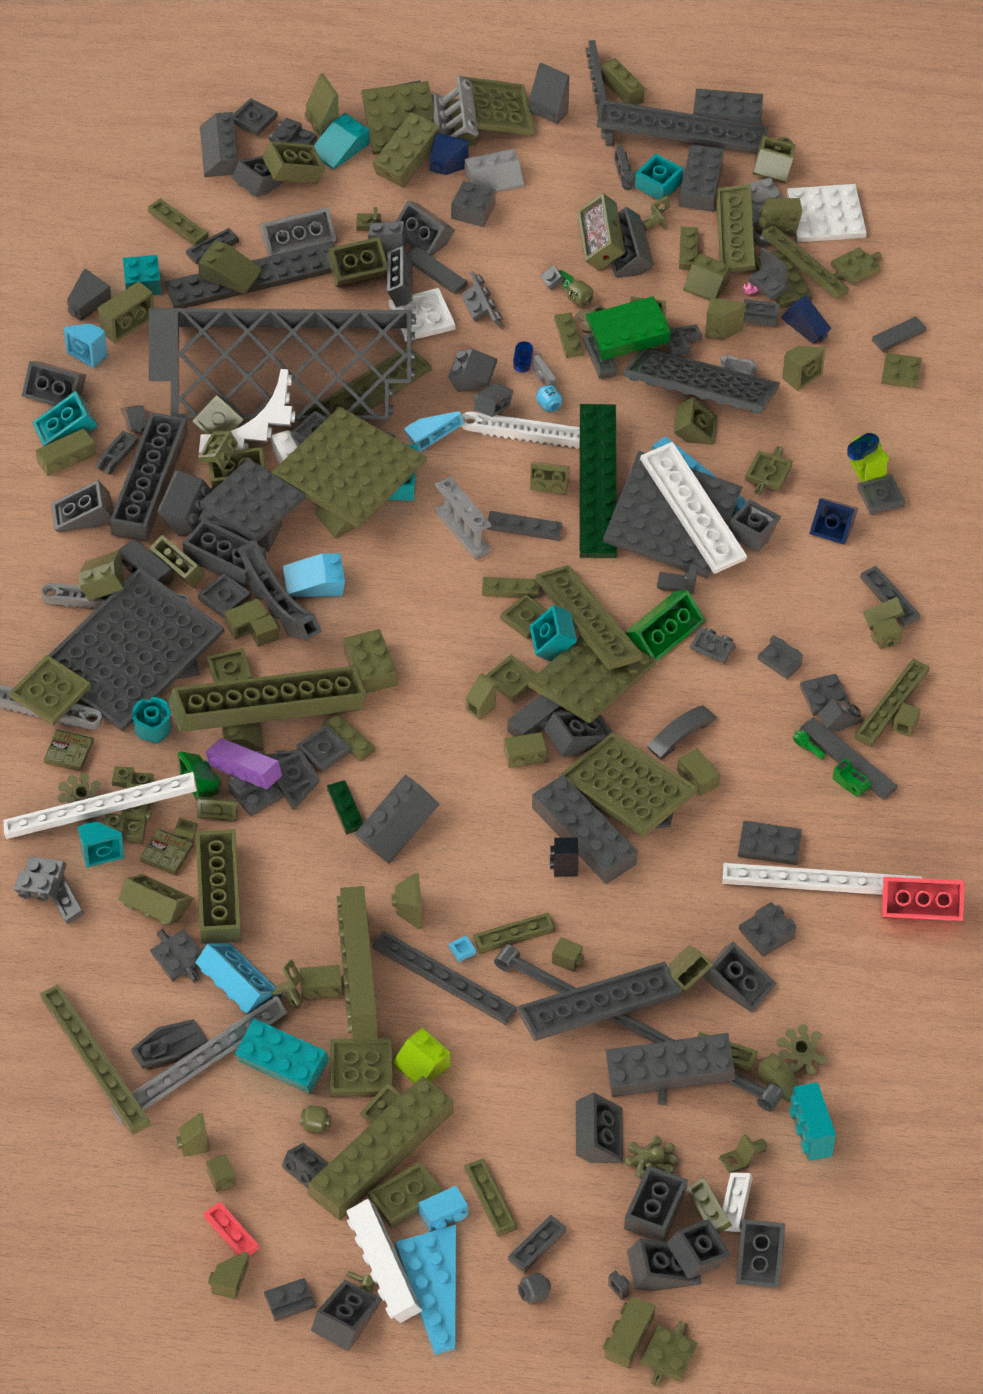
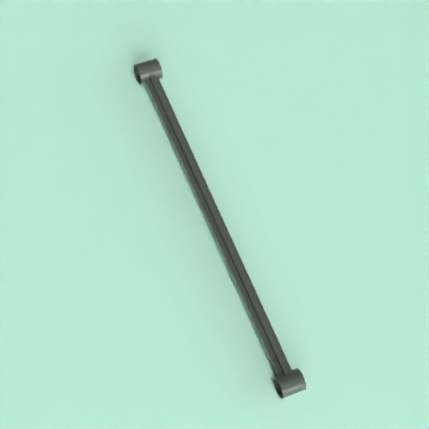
(509, 957)

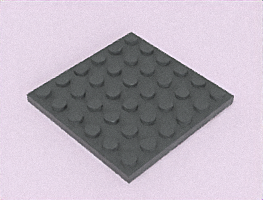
(649, 526)

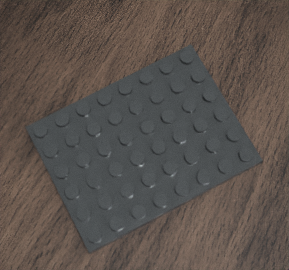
(135, 646)

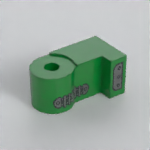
(850, 778)

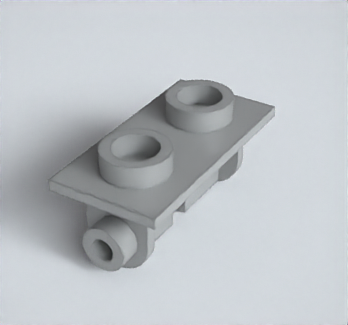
(744, 366)

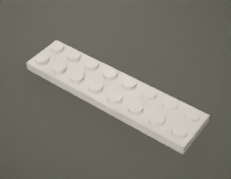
(693, 507)

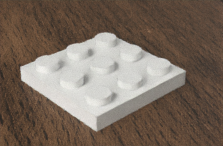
(431, 314)

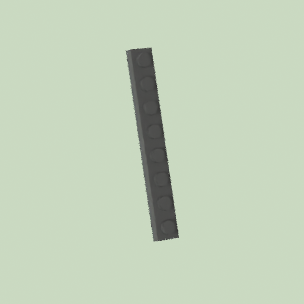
(597, 85)

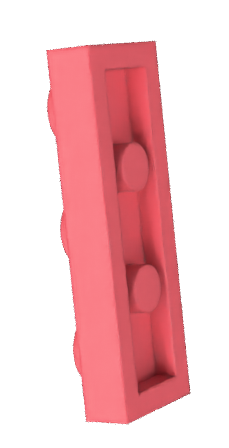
(230, 1230)

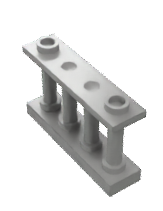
(466, 103)
(462, 518)

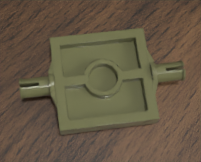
(856, 265)
(768, 470)
(669, 1353)

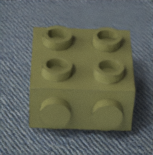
(781, 212)

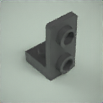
(678, 582)

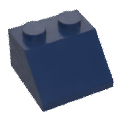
(833, 520)

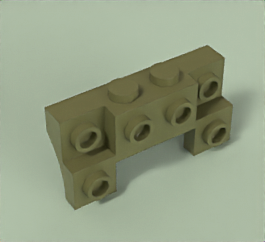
(132, 820)

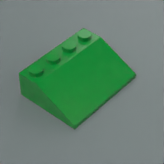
(628, 328)

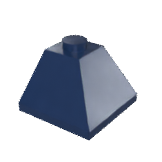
(448, 154)

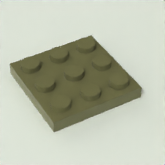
(50, 690)
(360, 1066)

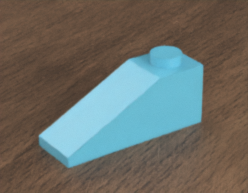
(431, 429)

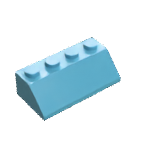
(236, 976)

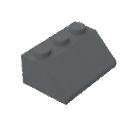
(424, 228)
(51, 383)
(182, 502)
(599, 1130)

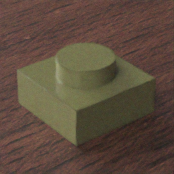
(185, 828)

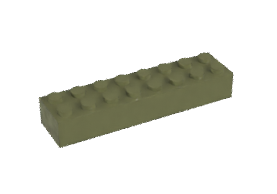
(357, 963)
(380, 1148)

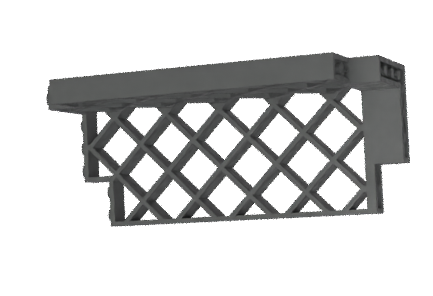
(165, 352)

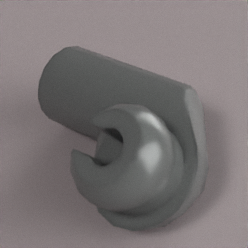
(759, 239)

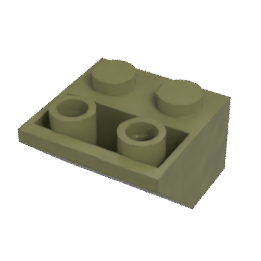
(774, 159)
(549, 477)

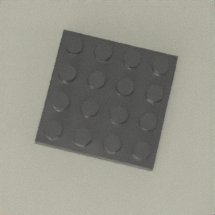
(252, 500)

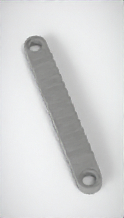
(74, 596)
(75, 716)

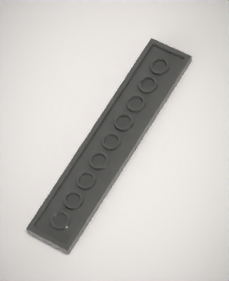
(680, 126)
(276, 271)

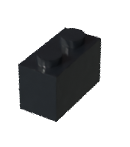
(564, 857)

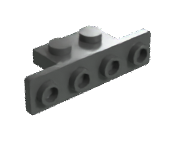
(479, 302)

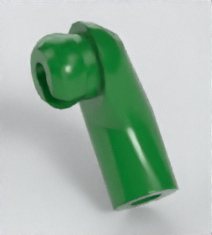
(568, 279)

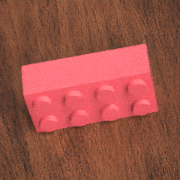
(922, 899)

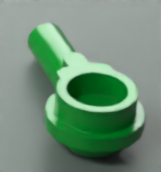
(801, 738)

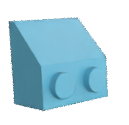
(86, 343)

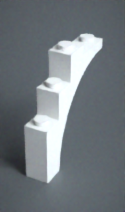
(273, 414)

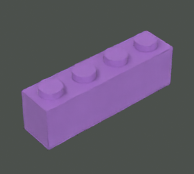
(243, 763)

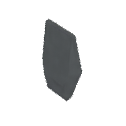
(168, 1043)

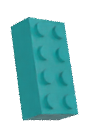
(282, 1056)

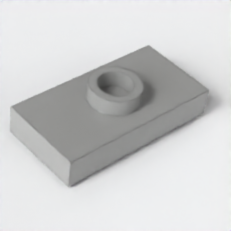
(543, 372)

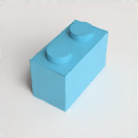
(443, 1209)

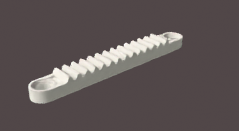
(523, 429)

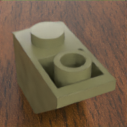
(481, 697)

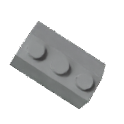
(495, 170)

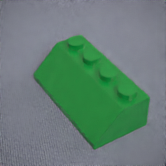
(666, 624)

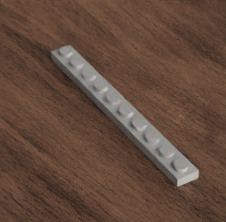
(203, 1056)

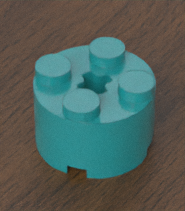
(152, 719)

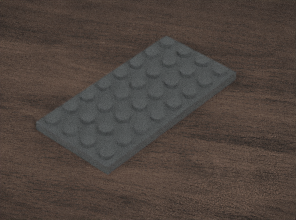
(702, 380)

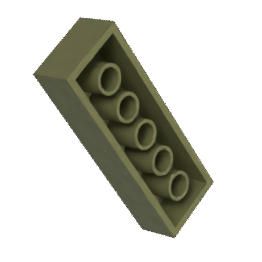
(218, 886)

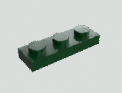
(345, 806)

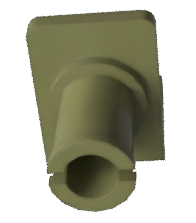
(657, 217)
(289, 986)
(743, 1154)

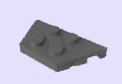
(297, 776)

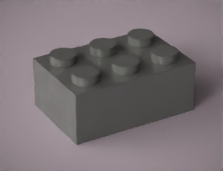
(655, 1204)

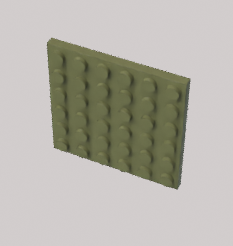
(349, 467)

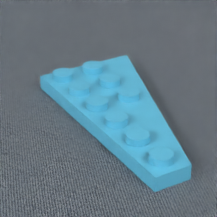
(431, 1269)

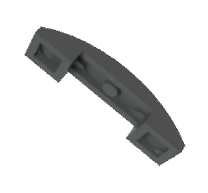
(679, 729)

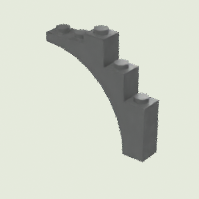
(265, 586)

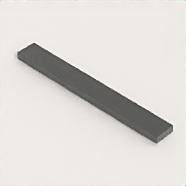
(445, 978)

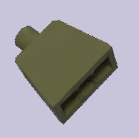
(689, 967)

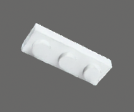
(736, 1199)

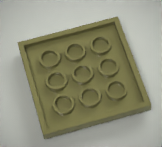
(390, 106)
(501, 106)

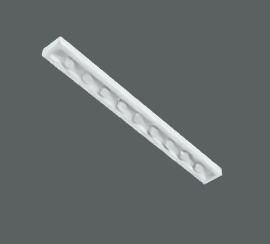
(100, 805)
(805, 878)

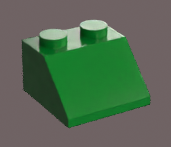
(206, 782)

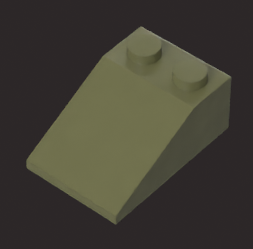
(322, 105)
(228, 268)
(101, 575)

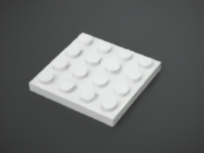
(829, 213)

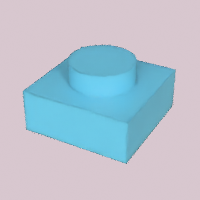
(462, 949)

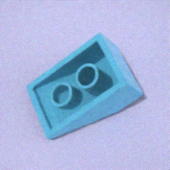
(315, 576)

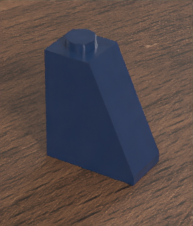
(807, 320)

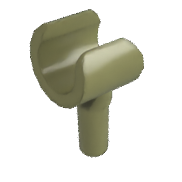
(366, 1280)

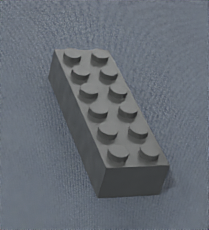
(574, 816)
(670, 1064)

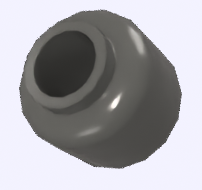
(534, 1288)

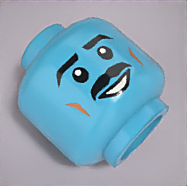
(549, 398)

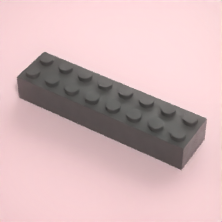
(148, 476)

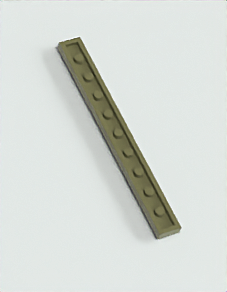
(95, 1059)

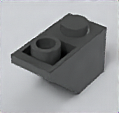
(840, 715)

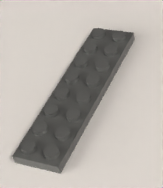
(599, 1001)

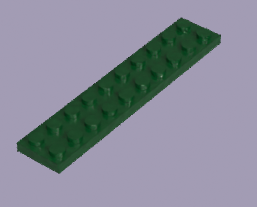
(597, 479)

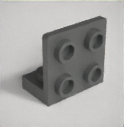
(772, 277)

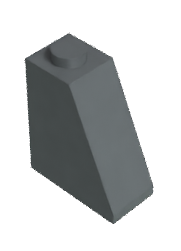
(87, 295)

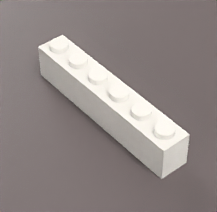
(384, 1261)

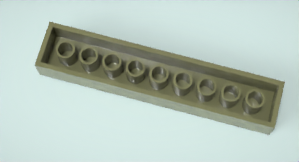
(267, 698)

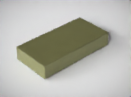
(884, 611)

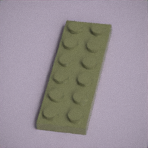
(736, 227)

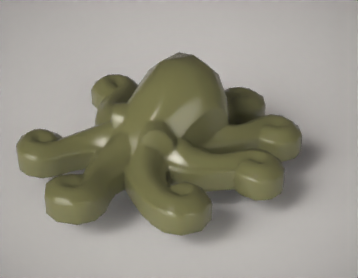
(78, 791)
(801, 1049)
(652, 1156)

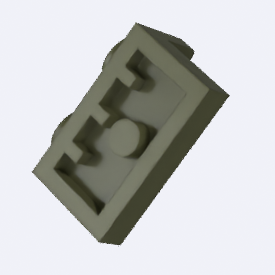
(219, 448)

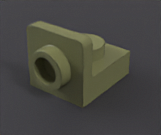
(363, 220)

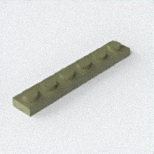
(805, 262)
(891, 702)

